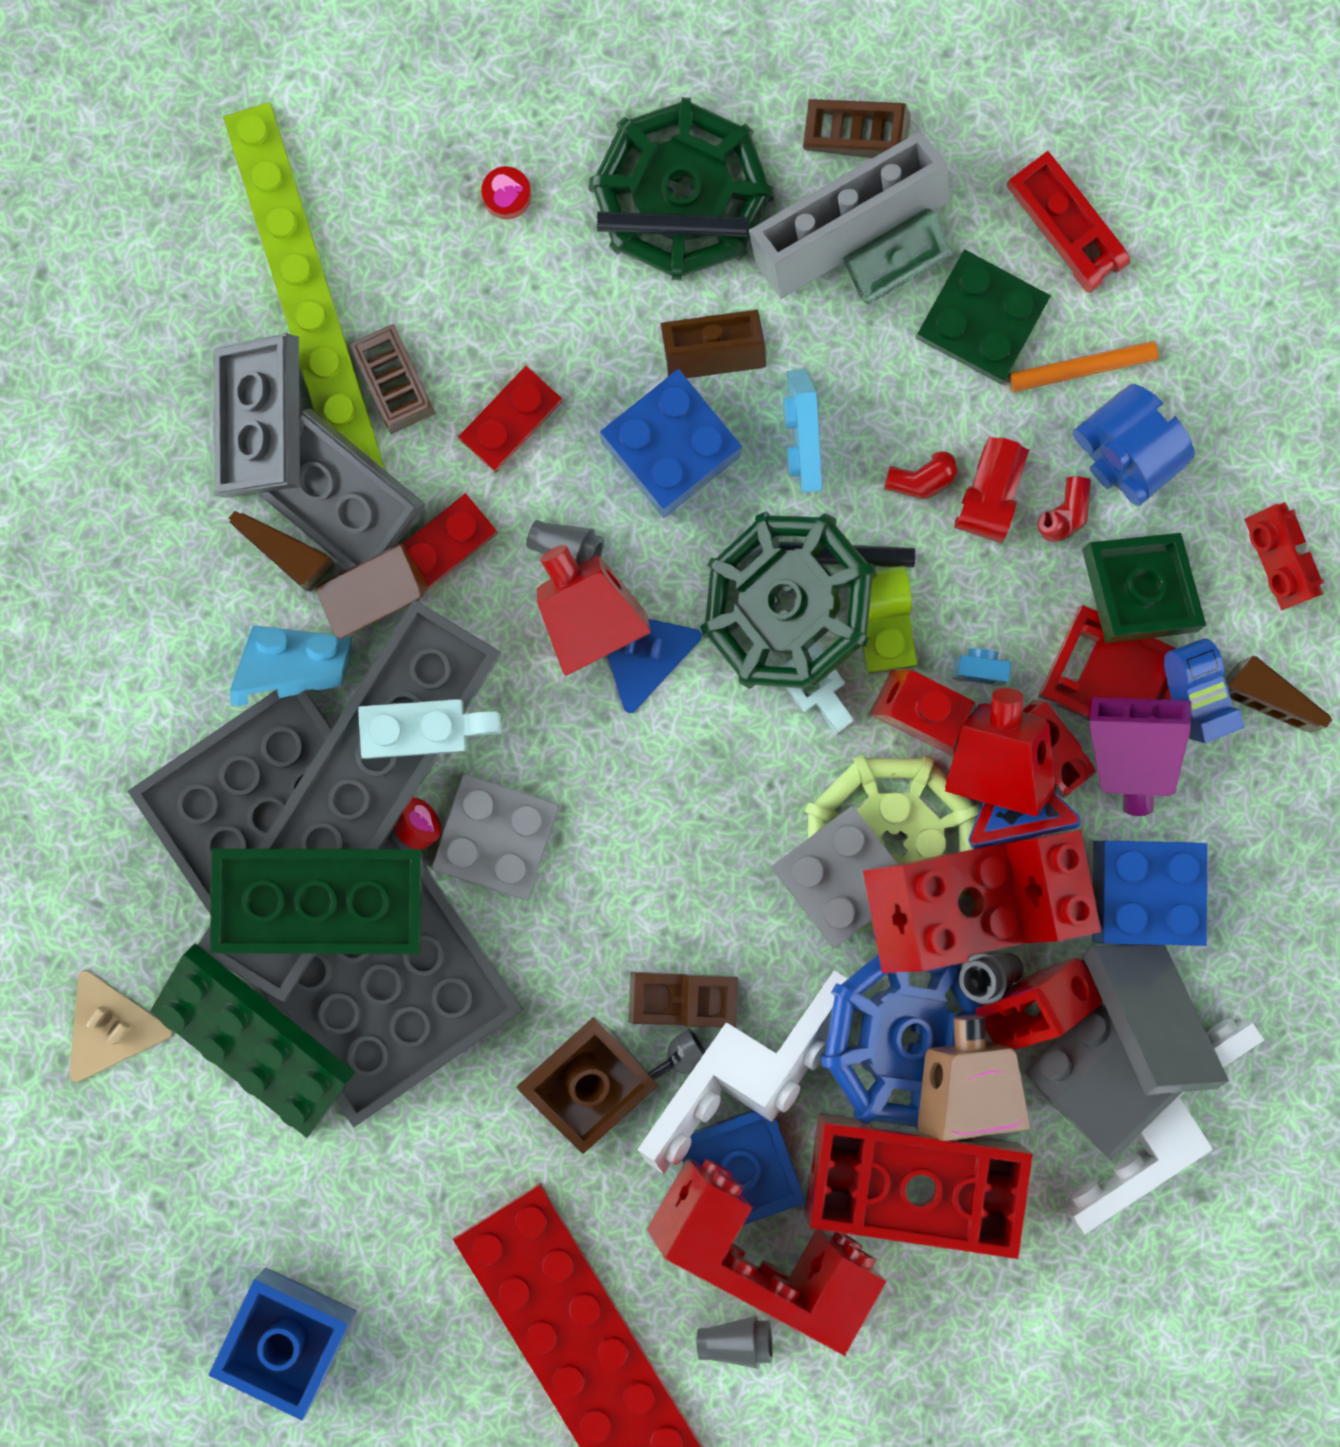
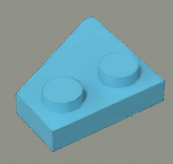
(802, 417)
(289, 663)

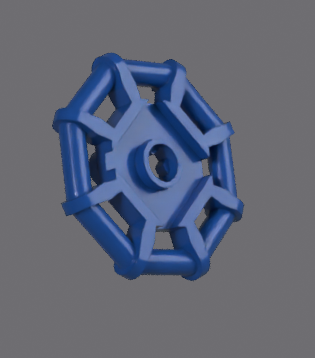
(881, 1033)

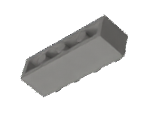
(849, 213)

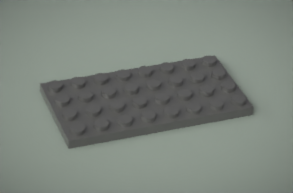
(375, 1012)

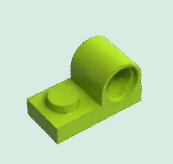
(890, 623)

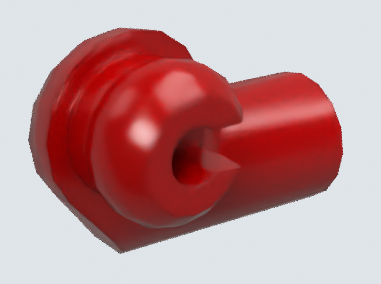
(925, 481)
(1070, 515)

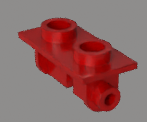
(1275, 537)

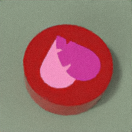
(506, 192)
(418, 825)

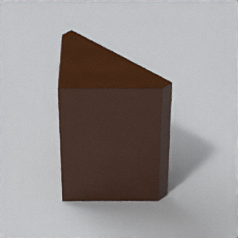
(588, 1084)

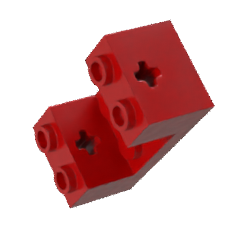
(1020, 893)
(863, 1177)
(821, 1298)

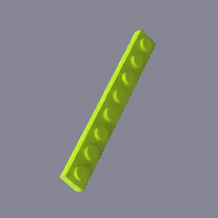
(299, 275)

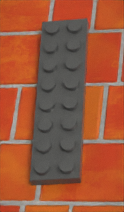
(360, 800)

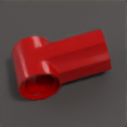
(989, 500)

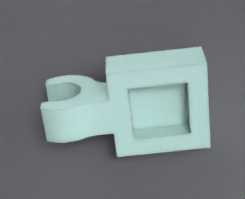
(824, 698)

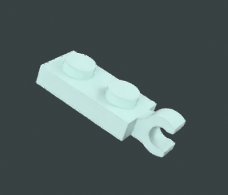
(421, 728)

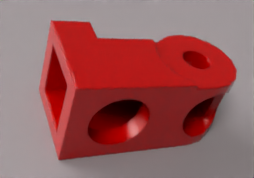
(1069, 761)

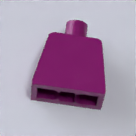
(1139, 748)

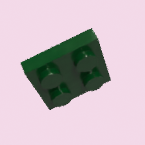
(983, 316)
(1143, 587)

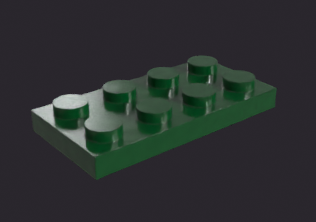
(316, 901)
(251, 1040)

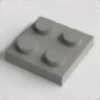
(495, 837)
(829, 876)

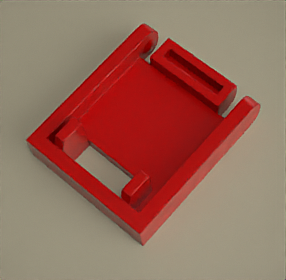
(1112, 669)

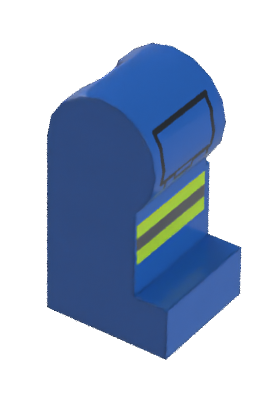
(1197, 676)

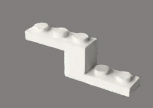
(744, 1071)
(1170, 1140)

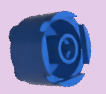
(1134, 444)

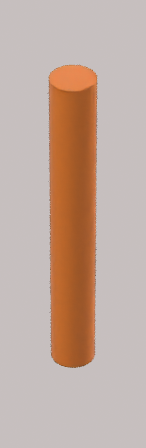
(1083, 366)

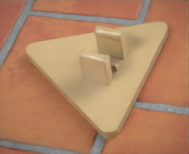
(108, 1028)

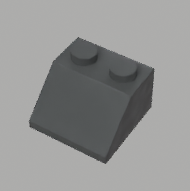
(1096, 1086)

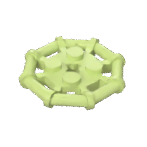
(899, 810)

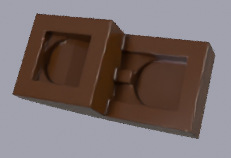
(682, 999)

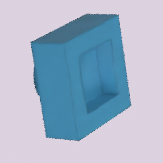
(981, 667)

